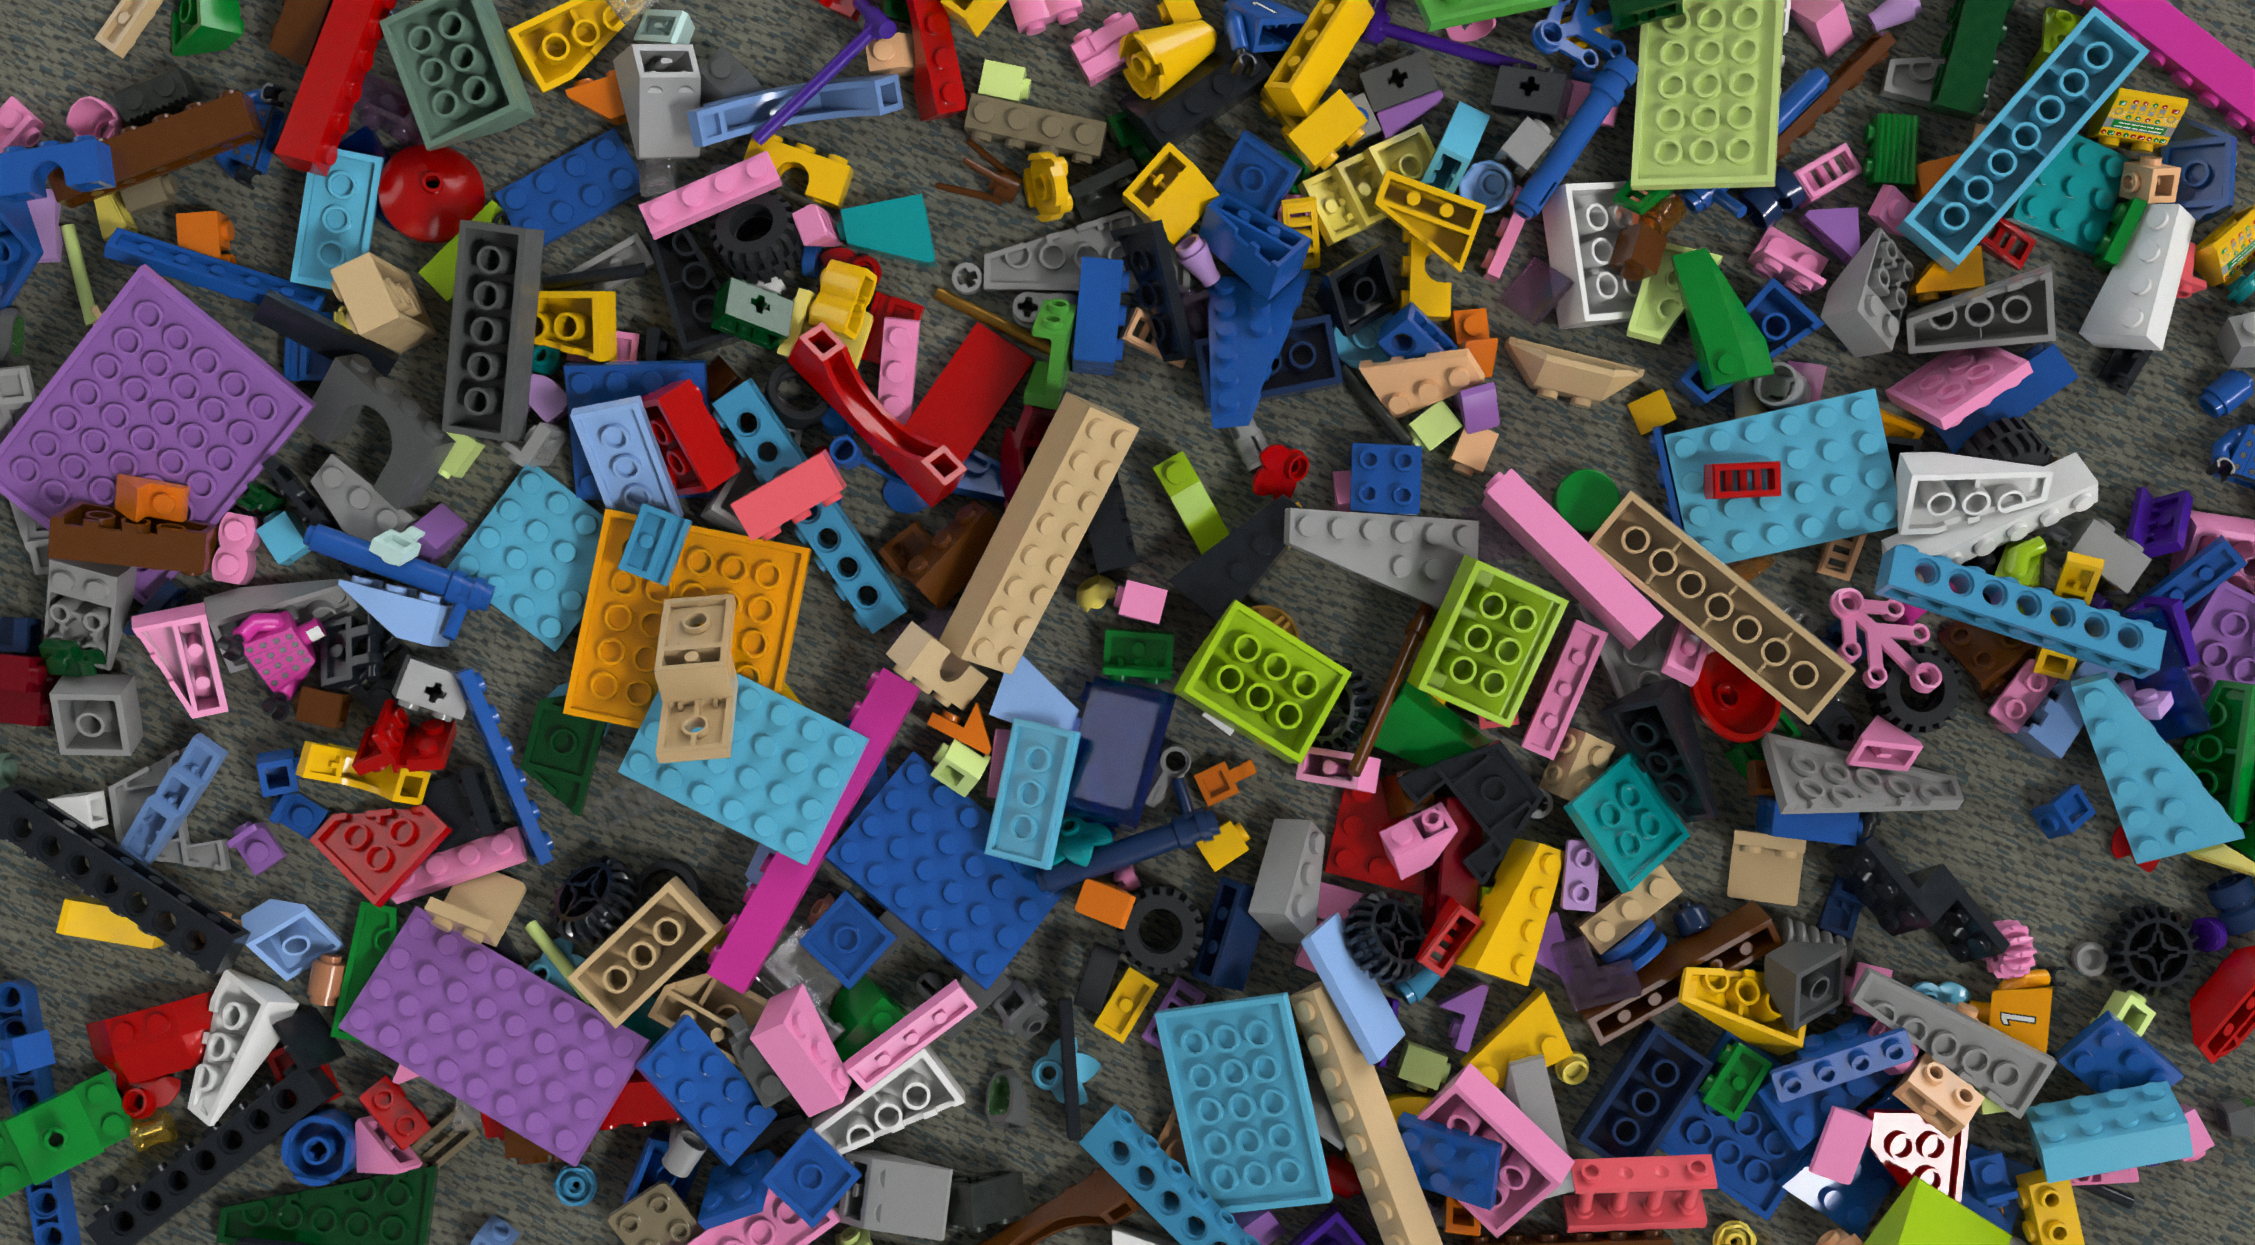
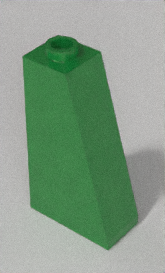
(1425, 729)

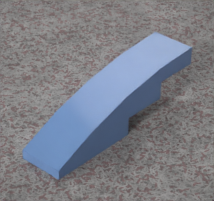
(174, 799)

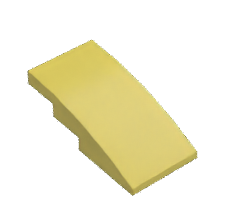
(1350, 187)

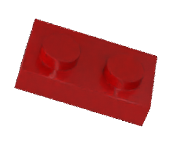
(382, 740)
(395, 1113)

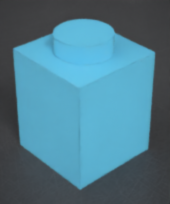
(283, 537)

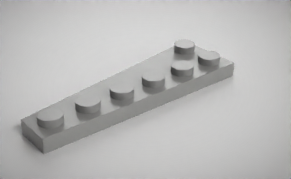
(1978, 1053)

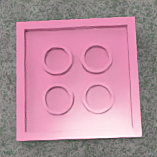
(1958, 384)

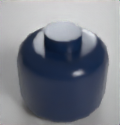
(1691, 919)

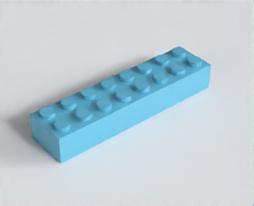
(2022, 139)

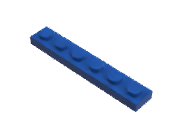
(205, 270)
(499, 752)

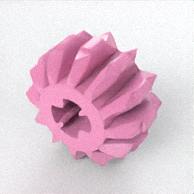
(2018, 956)

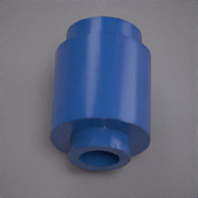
(2226, 393)

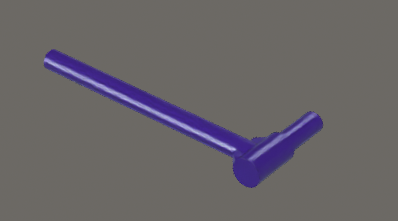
(876, 26)
(1380, 27)

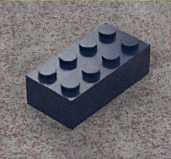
(1304, 364)
(1642, 1096)

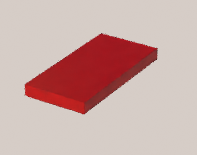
(970, 392)

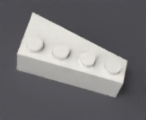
(2143, 286)

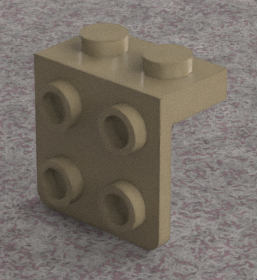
(656, 1218)

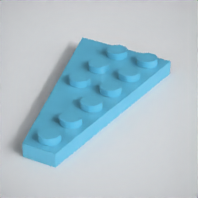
(2151, 786)

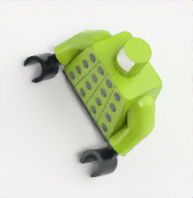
(2025, 559)

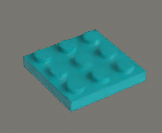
(2072, 195)
(1626, 822)

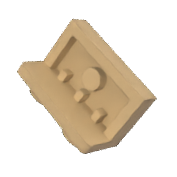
(1576, 764)

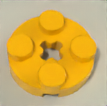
(1047, 186)

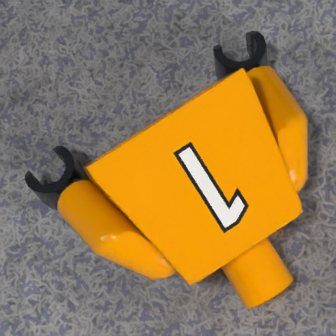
(2023, 1007)

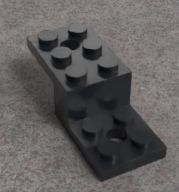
(1917, 900)

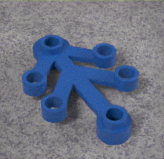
(1580, 27)

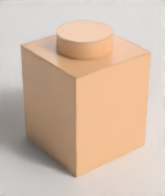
(1472, 451)

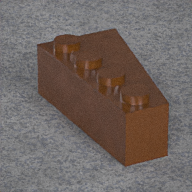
(106, 536)

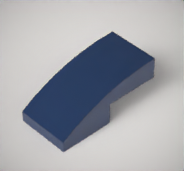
(1840, 910)

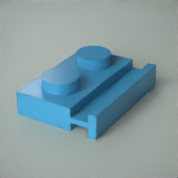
(655, 544)

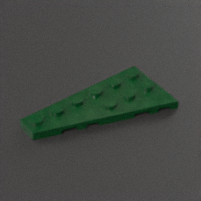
(353, 1212)

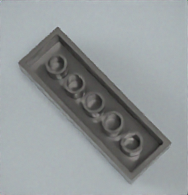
(492, 330)

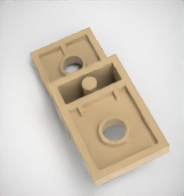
(696, 678)

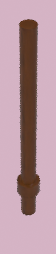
(1415, 631)

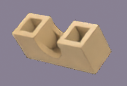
(935, 667)
(1627, 910)

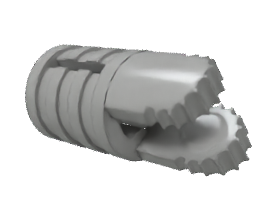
(1249, 444)

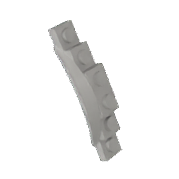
(15, 398)

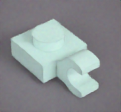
(397, 547)

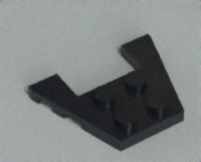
(1493, 792)

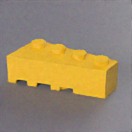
(578, 323)

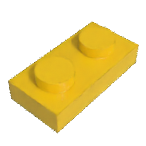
(1126, 1004)

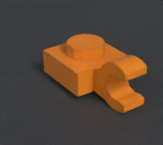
(1220, 782)

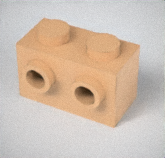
(1938, 1096)

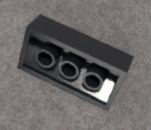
(1195, 99)

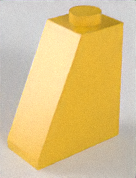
(93, 920)

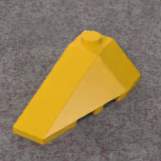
(562, 41)
(1739, 1005)

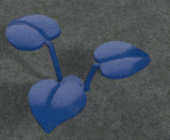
(849, 455)

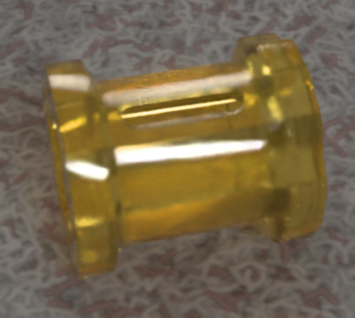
(153, 1132)

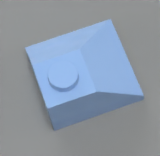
(288, 936)

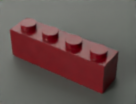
(1448, 874)

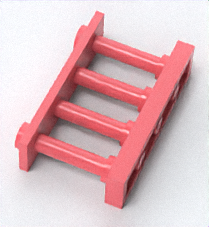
(1653, 1194)

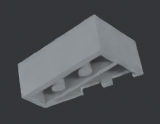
(1289, 880)

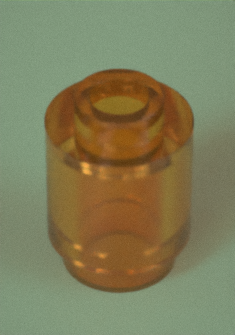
(1665, 214)

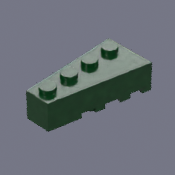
(1969, 57)

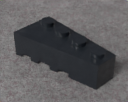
(1111, 534)

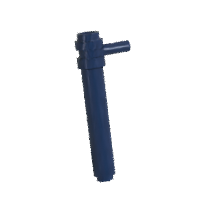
(1179, 833)

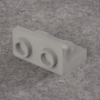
(539, 445)

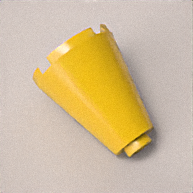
(1164, 55)

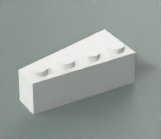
(904, 1096)

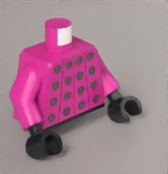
(276, 652)

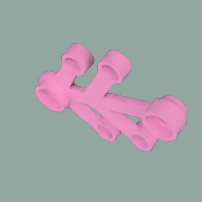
(1880, 637)

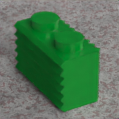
(1891, 151)

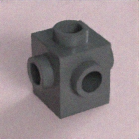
(1022, 1010)

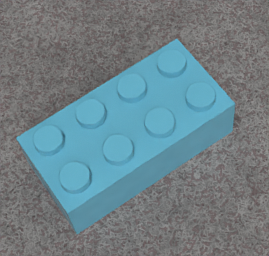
(2109, 1131)

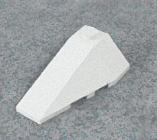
(1953, 488)
(237, 1040)

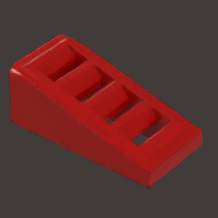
(1992, 248)
(1712, 480)
(1445, 921)

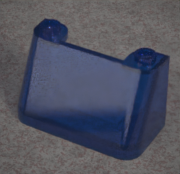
(1117, 751)

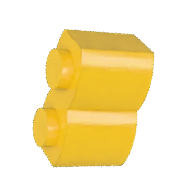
(843, 298)

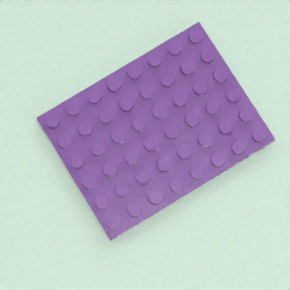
(152, 398)

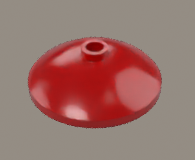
(427, 212)
(1746, 708)

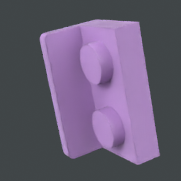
(1579, 876)

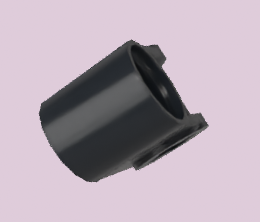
(1830, 718)

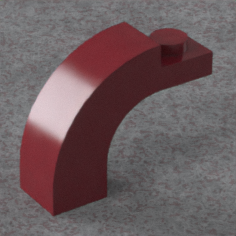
(1021, 444)

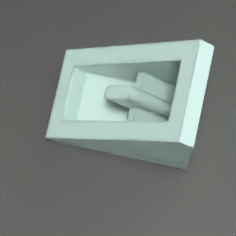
(664, 27)

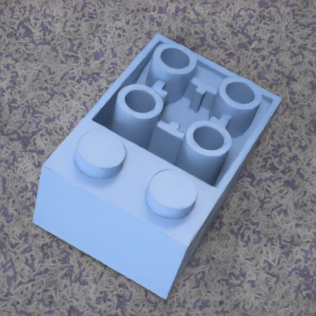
(399, 611)

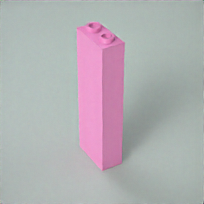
(1569, 558)

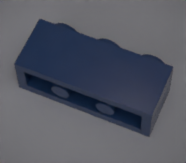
(1228, 937)

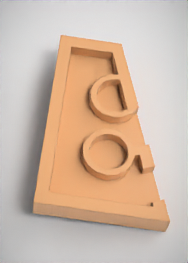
(1420, 382)

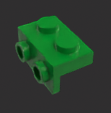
(2112, 244)
(1138, 654)
(1734, 1079)

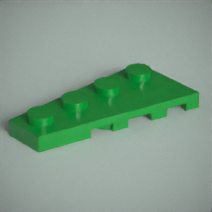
(371, 939)

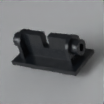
(2123, 368)

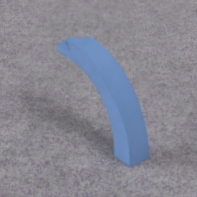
(837, 99)

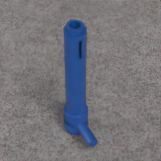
(1605, 93)
(1791, 105)
(452, 585)

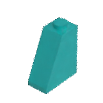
(890, 229)

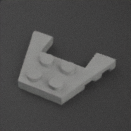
(129, 796)

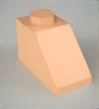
(892, 55)

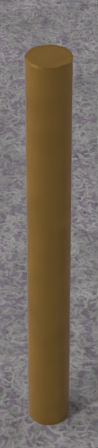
(993, 320)

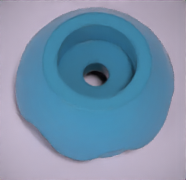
(568, 1193)

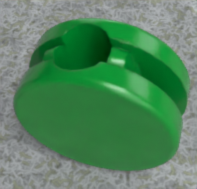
(1585, 499)

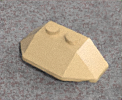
(1568, 373)
(709, 1005)

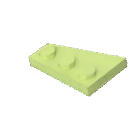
(1659, 300)

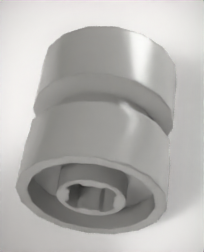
(1783, 388)

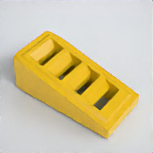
(1303, 205)

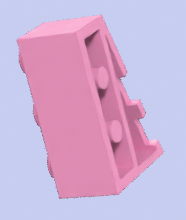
(186, 655)
(801, 1051)

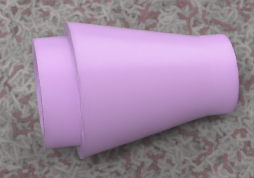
(1893, 13)
(1197, 258)

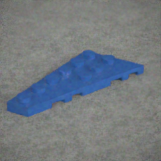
(1243, 343)
(1851, 1204)

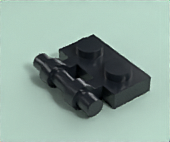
(341, 652)

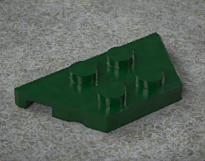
(563, 752)

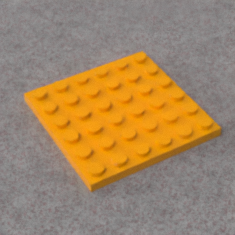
(623, 615)

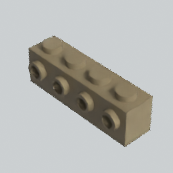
(1035, 128)

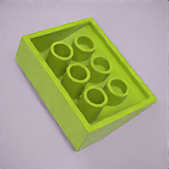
(1487, 641)
(1263, 683)
(1932, 1218)

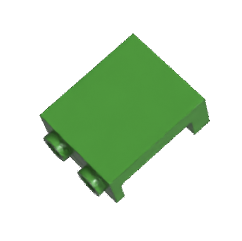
(1048, 379)

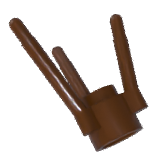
(1003, 183)

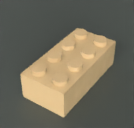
(382, 303)
(645, 951)

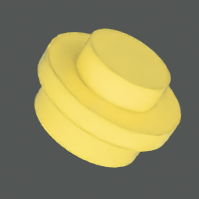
(1573, 1069)

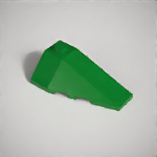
(205, 26)
(1721, 329)
(2226, 753)
(865, 1014)

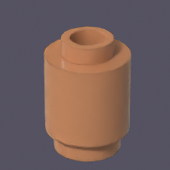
(326, 979)

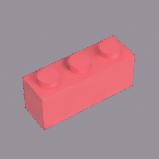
(789, 497)

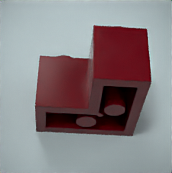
(25, 690)

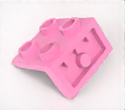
(1788, 262)

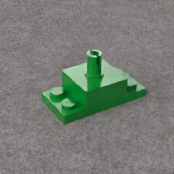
(60, 1132)

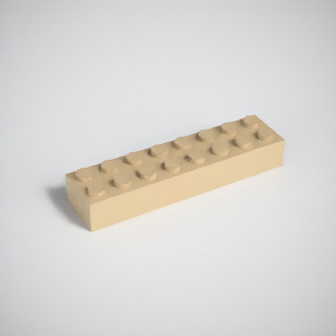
(1038, 534)
(1721, 607)

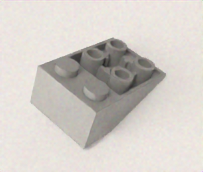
(657, 91)
(1870, 297)
(89, 604)
(897, 1195)

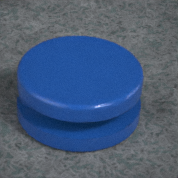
(1638, 945)

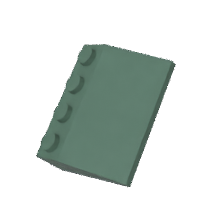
(456, 70)

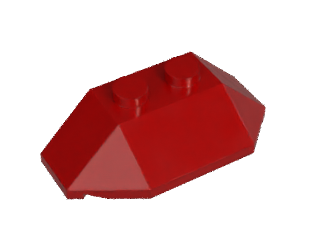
(2225, 1006)
(153, 1039)

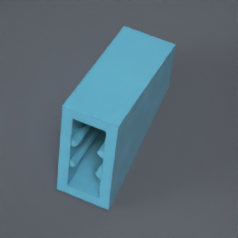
(1456, 148)

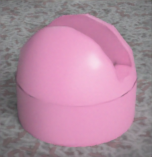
(1130, 880)

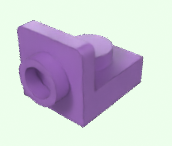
(256, 846)

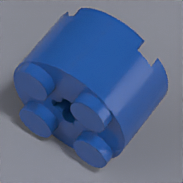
(308, 1158)

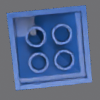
(18, 249)

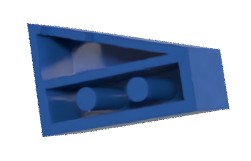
(1253, 244)
(1099, 316)

